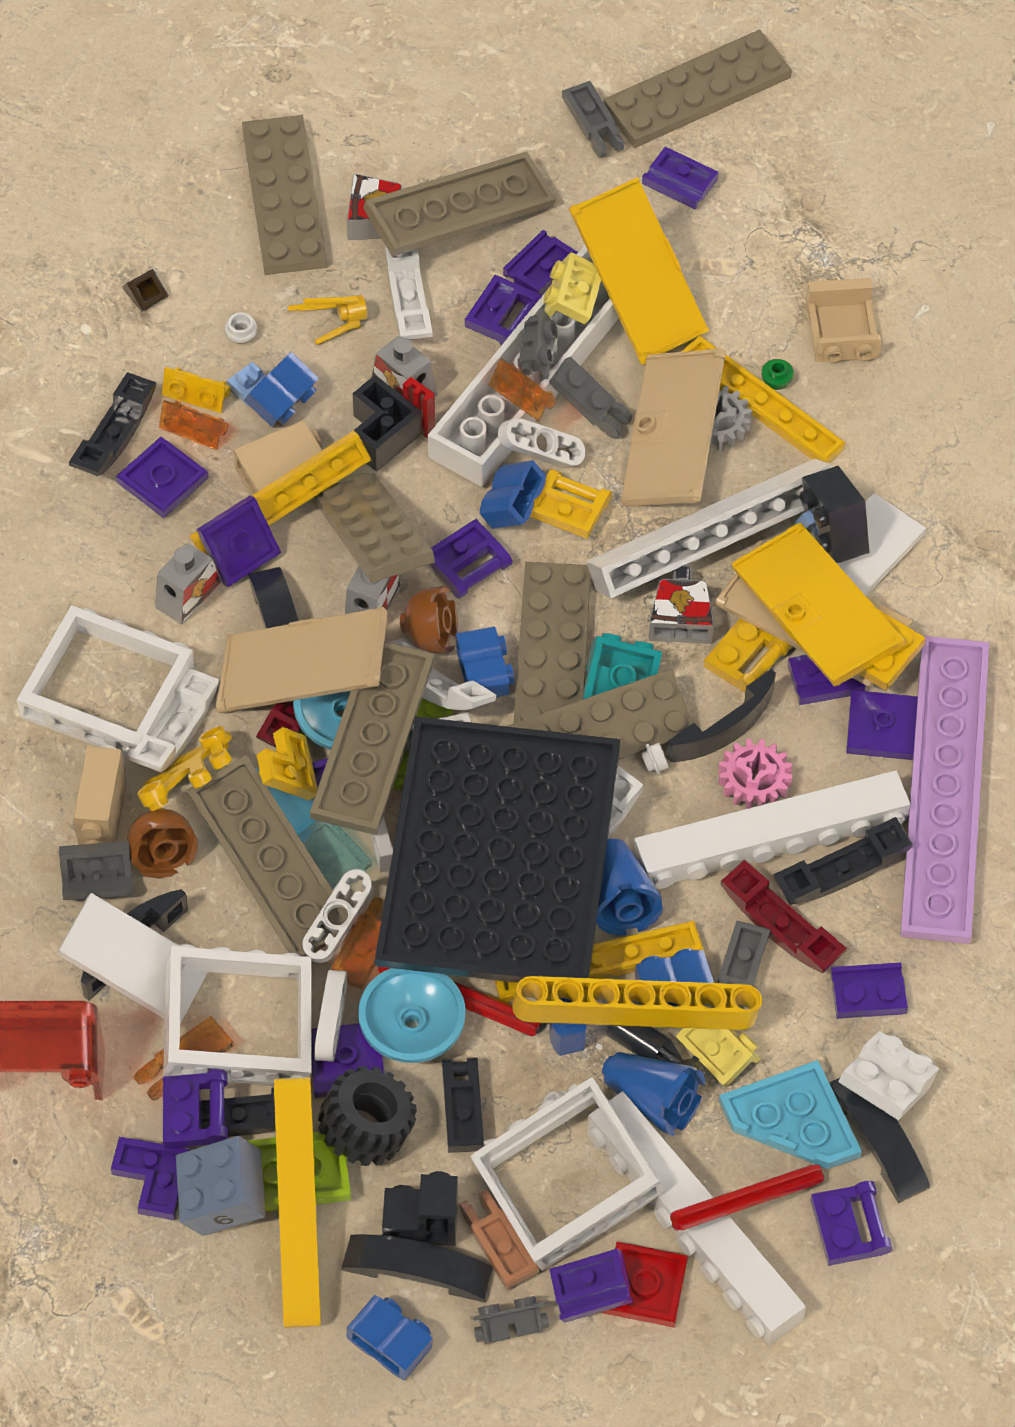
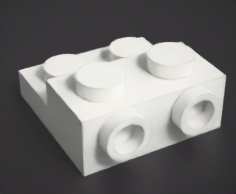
(889, 1075)

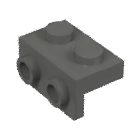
(96, 869)

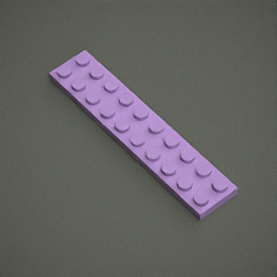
(945, 791)

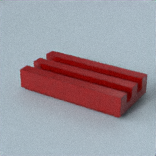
(413, 393)

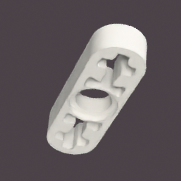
(529, 447)
(359, 898)
(331, 1015)

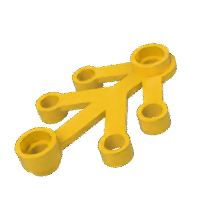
(212, 742)

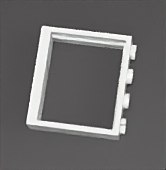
(86, 726)
(240, 1067)
(594, 1221)

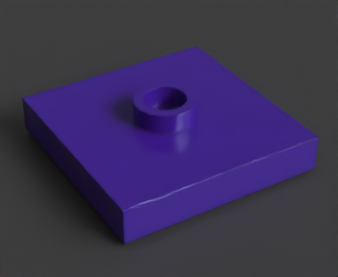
(162, 477)
(239, 540)
(881, 724)
(351, 1052)

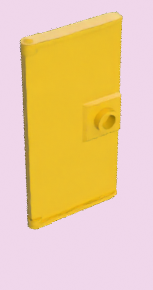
(638, 269)
(818, 604)

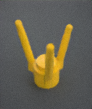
(349, 308)

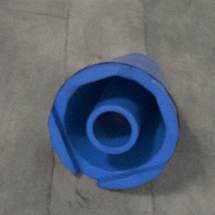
(626, 893)
(658, 1088)

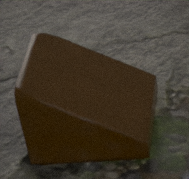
(145, 290)

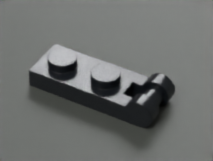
(462, 1105)

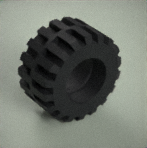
(376, 1095)

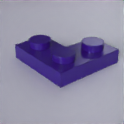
(156, 1168)

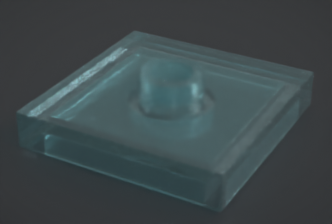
(333, 851)

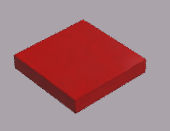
(654, 1283)

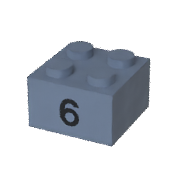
(220, 1186)

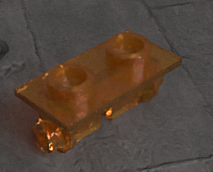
(521, 390)
(191, 424)

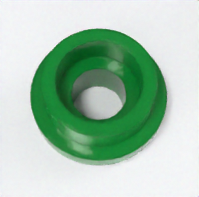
(777, 380)

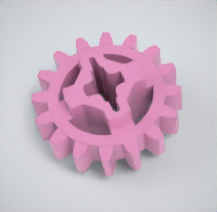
(738, 768)

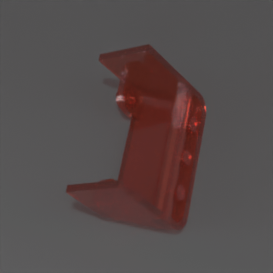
(54, 1039)

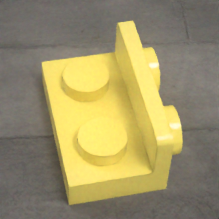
(573, 288)
(720, 1051)

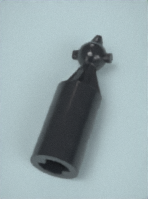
(648, 1043)

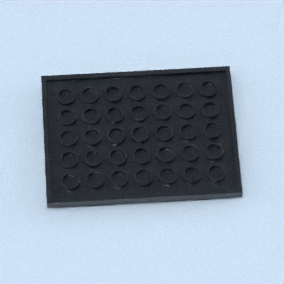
(498, 852)

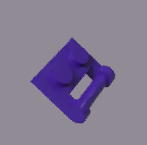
(495, 306)
(463, 549)
(183, 1109)
(839, 1228)

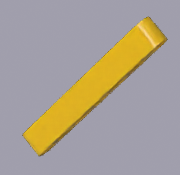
(621, 1011)
(297, 1202)

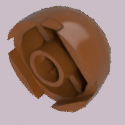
(430, 620)
(161, 842)

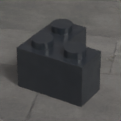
(386, 421)
(837, 512)
(425, 1212)

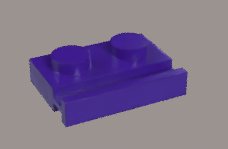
(680, 177)
(535, 261)
(813, 685)
(868, 990)
(591, 1285)

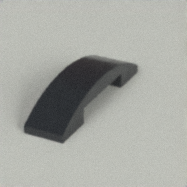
(116, 427)
(273, 597)
(695, 743)
(845, 866)
(160, 911)
(244, 1114)
(887, 1143)
(418, 1262)

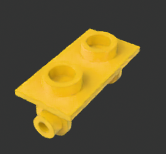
(194, 389)

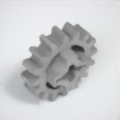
(730, 419)

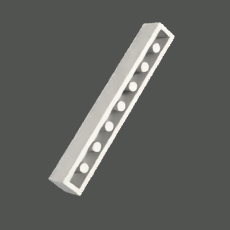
(701, 532)
(771, 829)
(717, 1245)

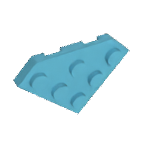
(794, 1115)

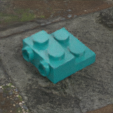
(618, 663)

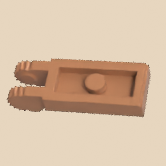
(499, 1242)

